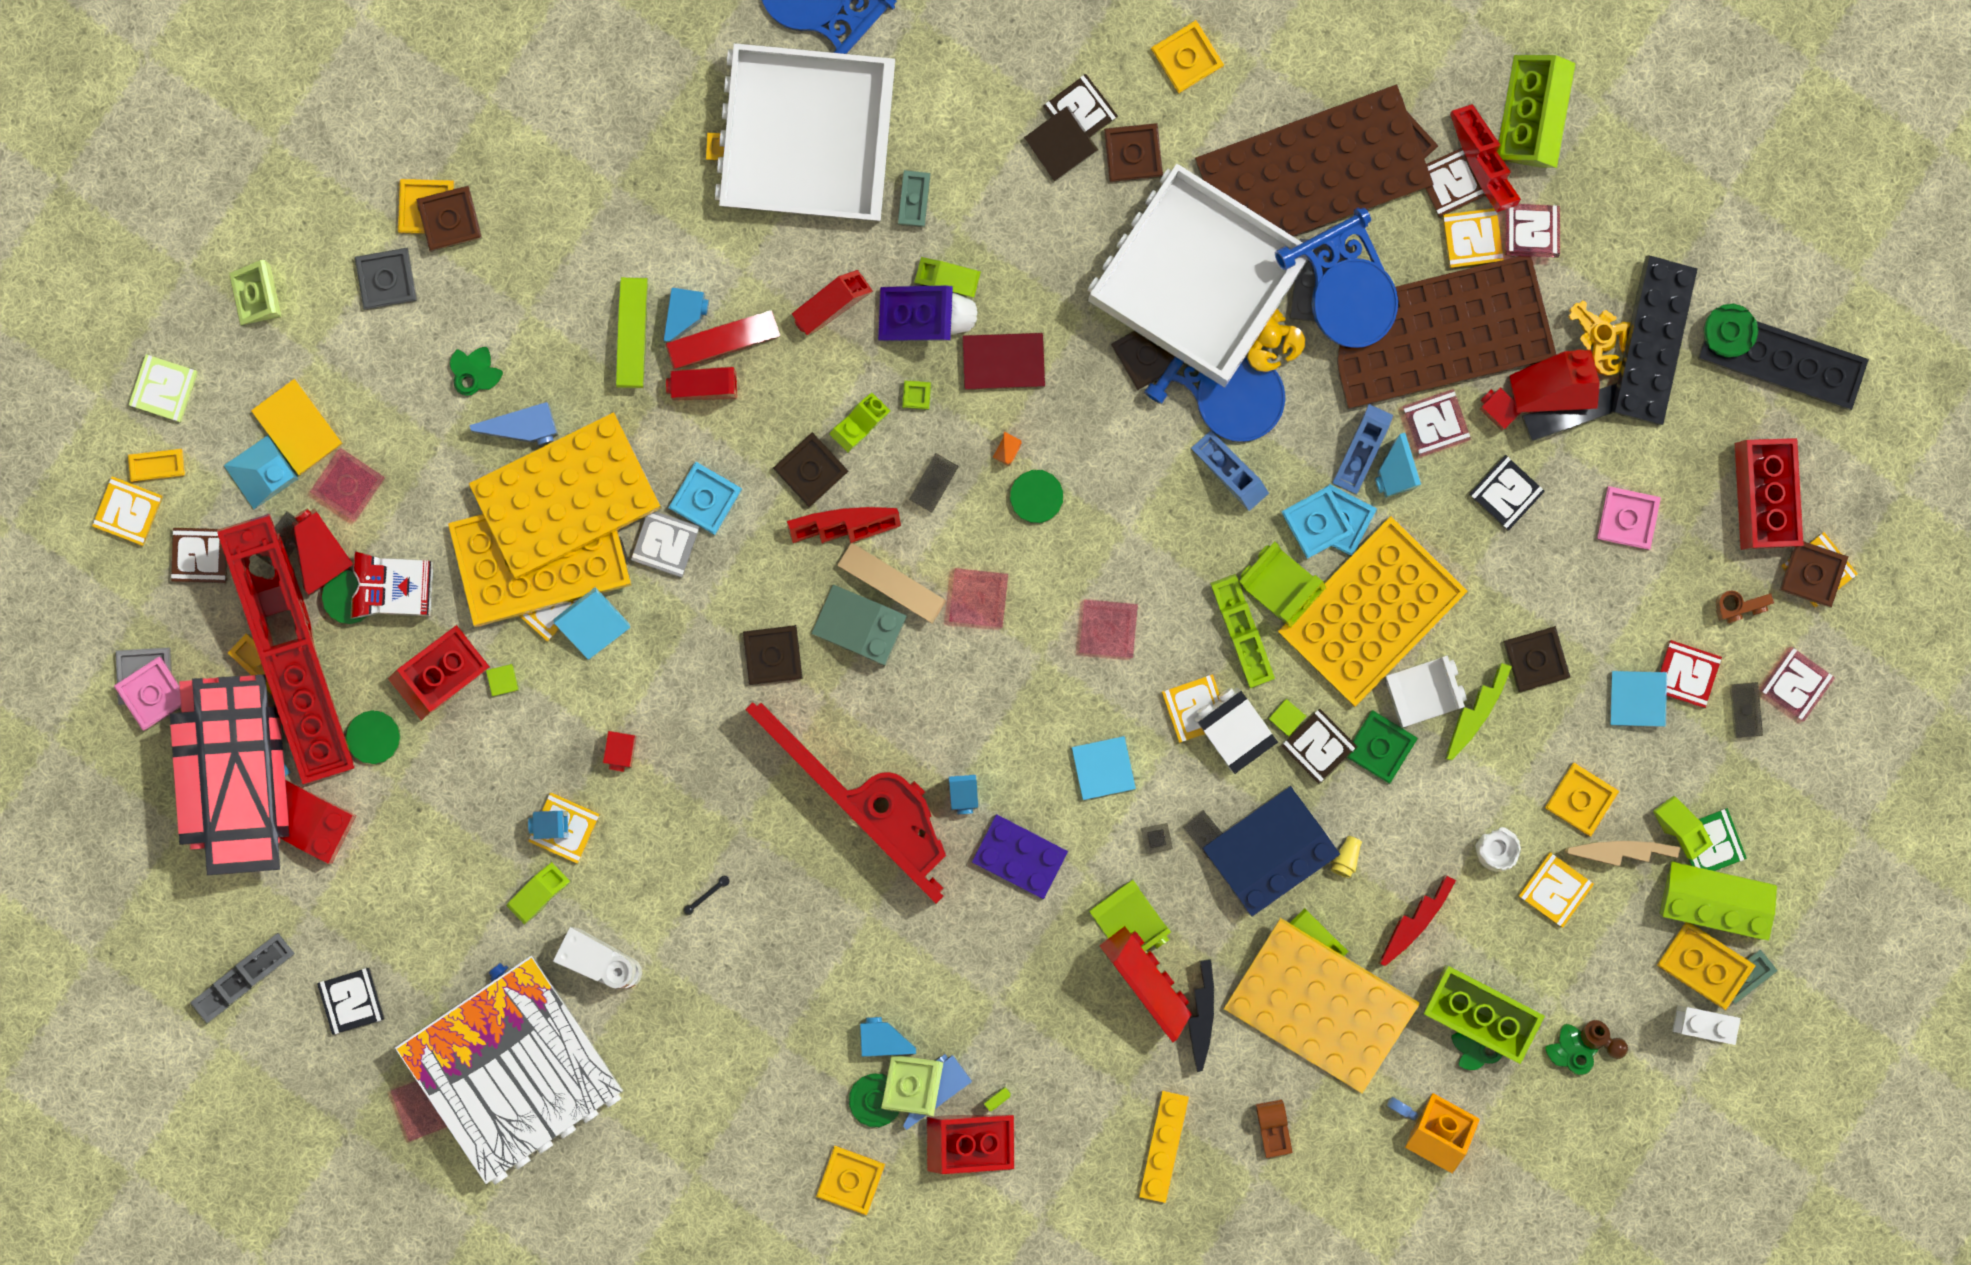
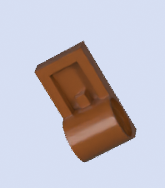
(1756, 605)
(1274, 1128)

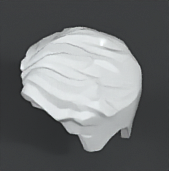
(963, 314)
(1498, 850)

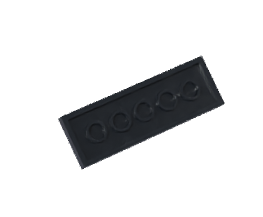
(1654, 340)
(1797, 366)

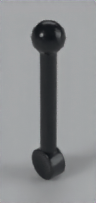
(723, 881)

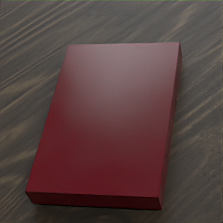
(1003, 361)

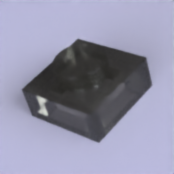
(1156, 838)

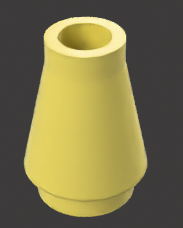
(1347, 861)

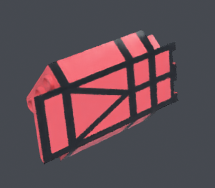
(229, 773)

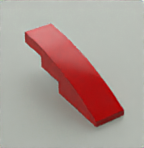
(1482, 155)
(722, 340)
(853, 522)
(1409, 929)

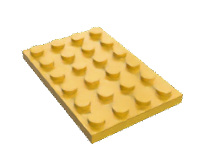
(564, 496)
(497, 595)
(1373, 611)
(1321, 1005)

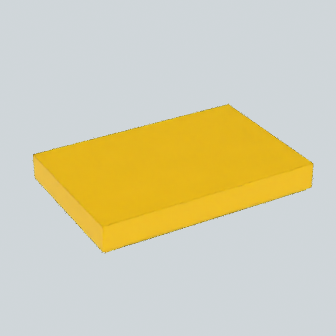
(296, 427)
(1706, 965)

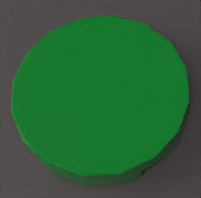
(1730, 330)
(1036, 496)
(338, 597)
(373, 737)
(866, 1092)

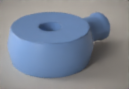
(1402, 1108)

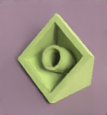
(255, 293)

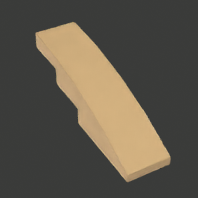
(891, 583)
(1612, 851)

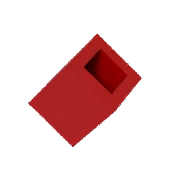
(1499, 408)
(619, 750)

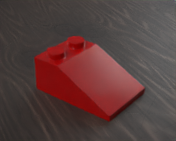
(1557, 383)
(438, 672)
(316, 823)
(970, 1143)

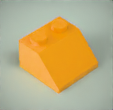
(1442, 1133)

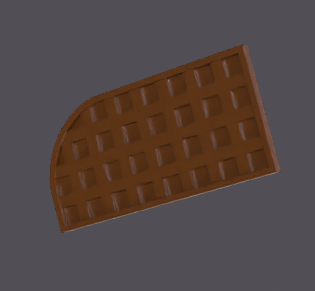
(1324, 164)
(1452, 333)

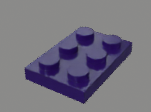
(915, 313)
(1019, 856)

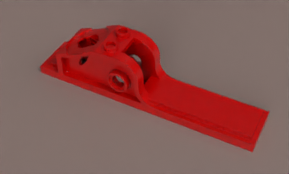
(291, 666)
(893, 830)

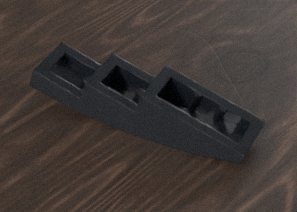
(1549, 422)
(1201, 1025)

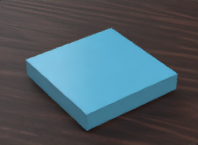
(705, 498)
(1358, 515)
(1317, 522)
(591, 623)
(1639, 698)
(1103, 768)

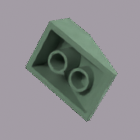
(859, 625)

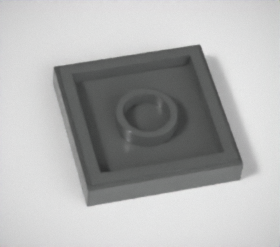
(385, 278)

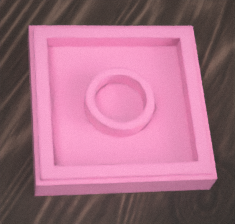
(1628, 518)
(150, 693)

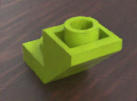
(939, 273)
(860, 422)
(1682, 823)
(537, 893)
(1310, 925)

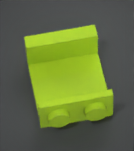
(1281, 584)
(1131, 909)

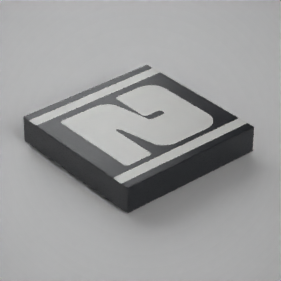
(1506, 492)
(351, 1001)

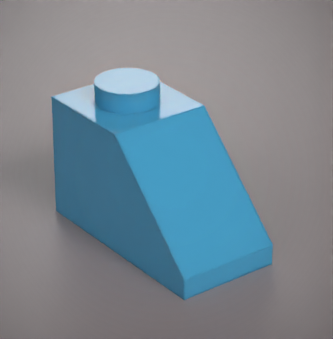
(684, 312)
(963, 793)
(549, 824)
(882, 1039)

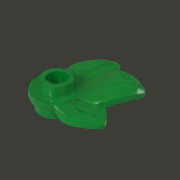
(477, 368)
(1570, 1048)
(1473, 1052)

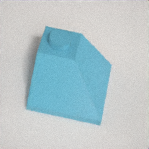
(1398, 469)
(261, 472)

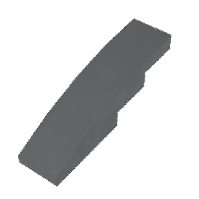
(242, 978)

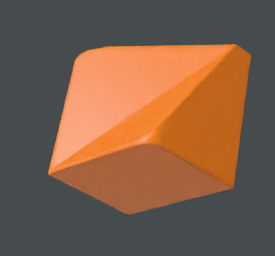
(1007, 449)

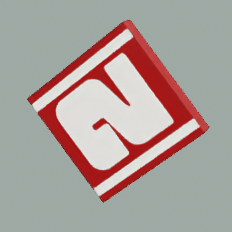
(1689, 673)

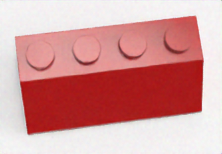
(1768, 493)
(1147, 982)

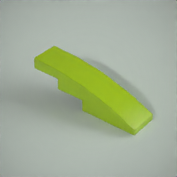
(632, 333)
(1242, 630)
(1471, 720)

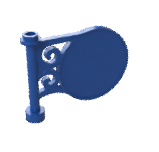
(814, 14)
(1352, 297)
(1238, 412)

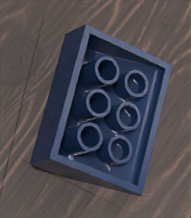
(1271, 851)

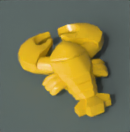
(1601, 336)
(1271, 338)

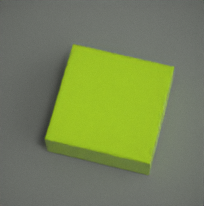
(916, 395)
(502, 680)
(1287, 717)
(997, 1099)

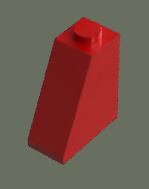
(831, 302)
(703, 384)
(317, 551)

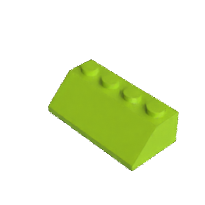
(1536, 110)
(1719, 901)
(1483, 1014)

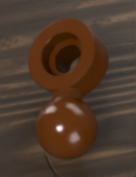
(1616, 1047)

